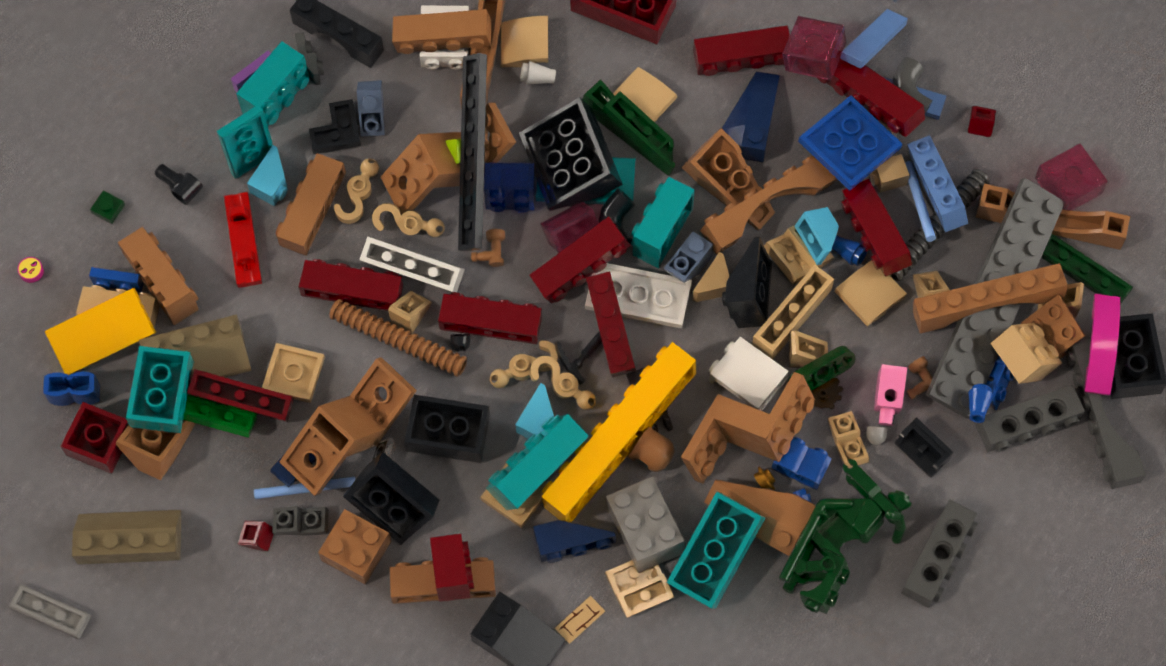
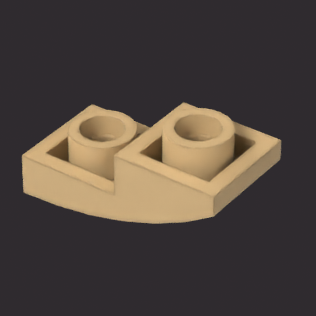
(848, 439)

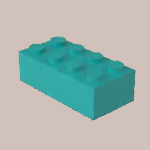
(536, 462)
(716, 550)

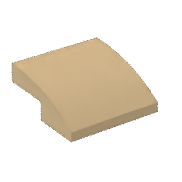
(524, 41)
(647, 93)
(792, 255)
(870, 293)
(638, 590)

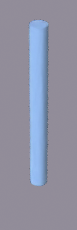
(920, 203)
(300, 488)

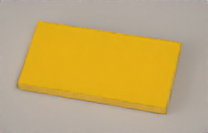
(100, 331)

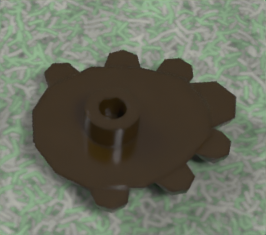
(827, 394)

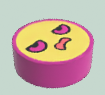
(30, 269)

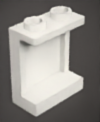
(443, 57)
(748, 374)

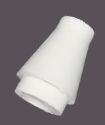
(536, 74)

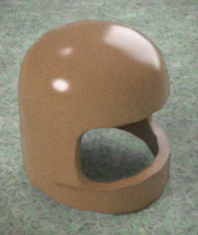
(653, 450)

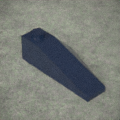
(752, 116)

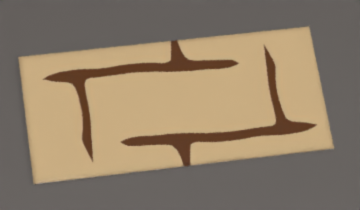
(580, 619)

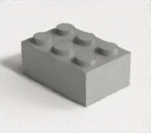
(645, 524)

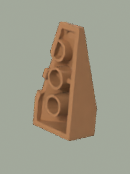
(724, 174)
(152, 449)
(784, 512)

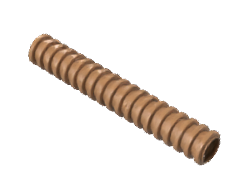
(398, 337)

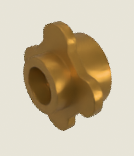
(765, 478)

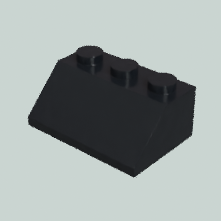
(392, 498)

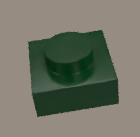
(107, 207)

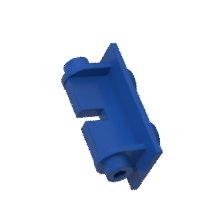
(1001, 377)

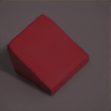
(981, 121)
(256, 535)

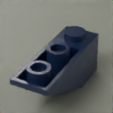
(566, 538)

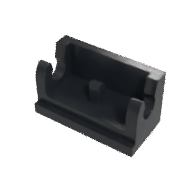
(924, 447)

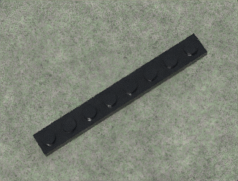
(472, 152)

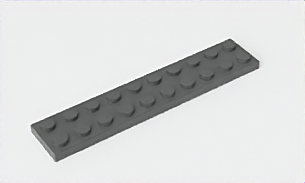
(1014, 250)

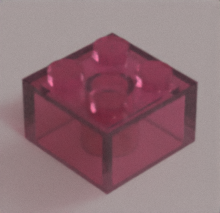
(814, 48)
(1072, 177)

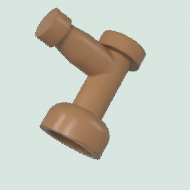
(494, 236)
(919, 366)

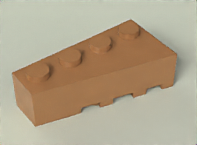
(159, 275)

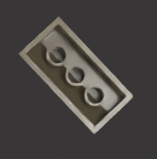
(214, 346)
(127, 537)

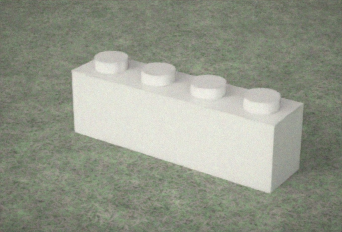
(412, 264)

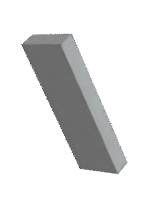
(49, 611)

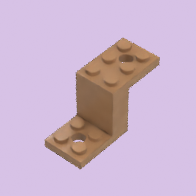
(431, 165)
(347, 426)
(748, 428)

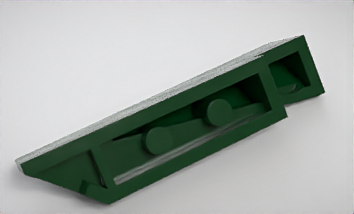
(631, 125)

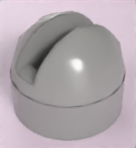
(876, 435)

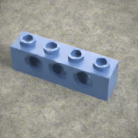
(937, 183)

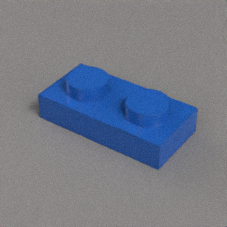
(116, 279)

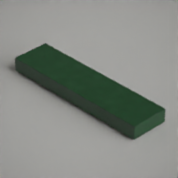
(1085, 269)

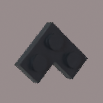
(342, 132)

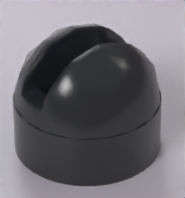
(460, 340)

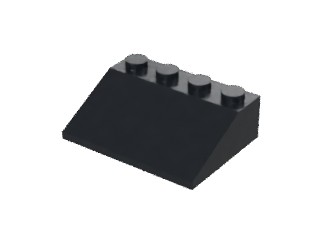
(570, 156)

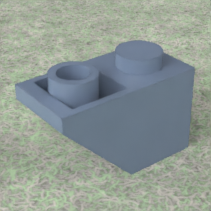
(371, 108)
(690, 258)

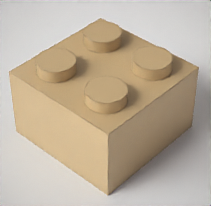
(1026, 352)

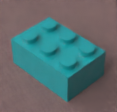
(275, 82)
(662, 221)
(159, 389)

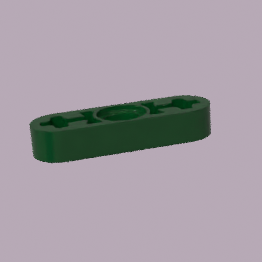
(839, 366)

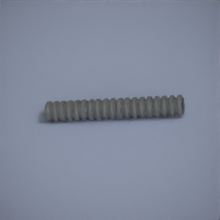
(917, 245)

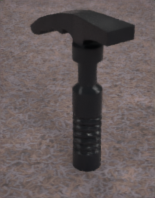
(577, 363)

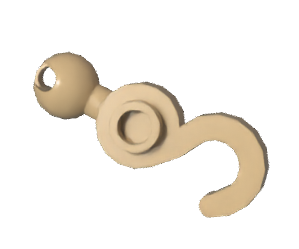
(358, 190)
(408, 222)
(520, 366)
(564, 384)

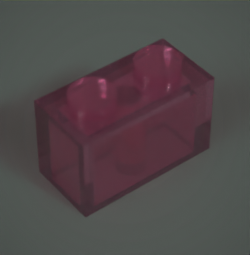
(569, 225)

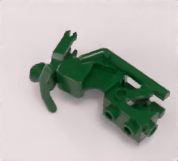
(830, 527)

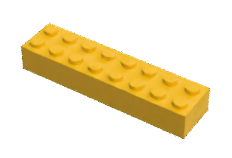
(619, 433)

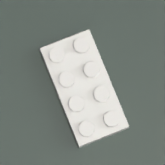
(648, 295)

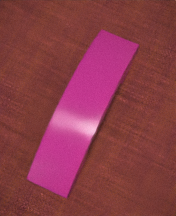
(1103, 344)

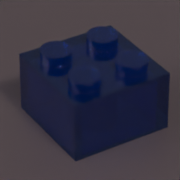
(509, 187)

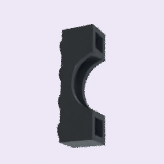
(357, 40)

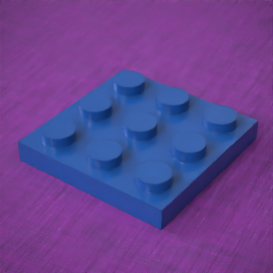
(850, 142)

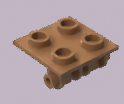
(1057, 324)

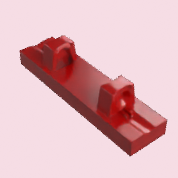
(243, 240)

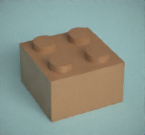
(354, 546)

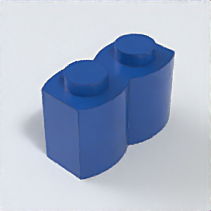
(66, 389)
(803, 463)

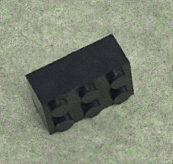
(1138, 359)
(447, 428)

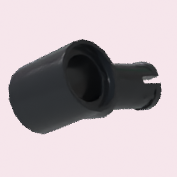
(182, 186)

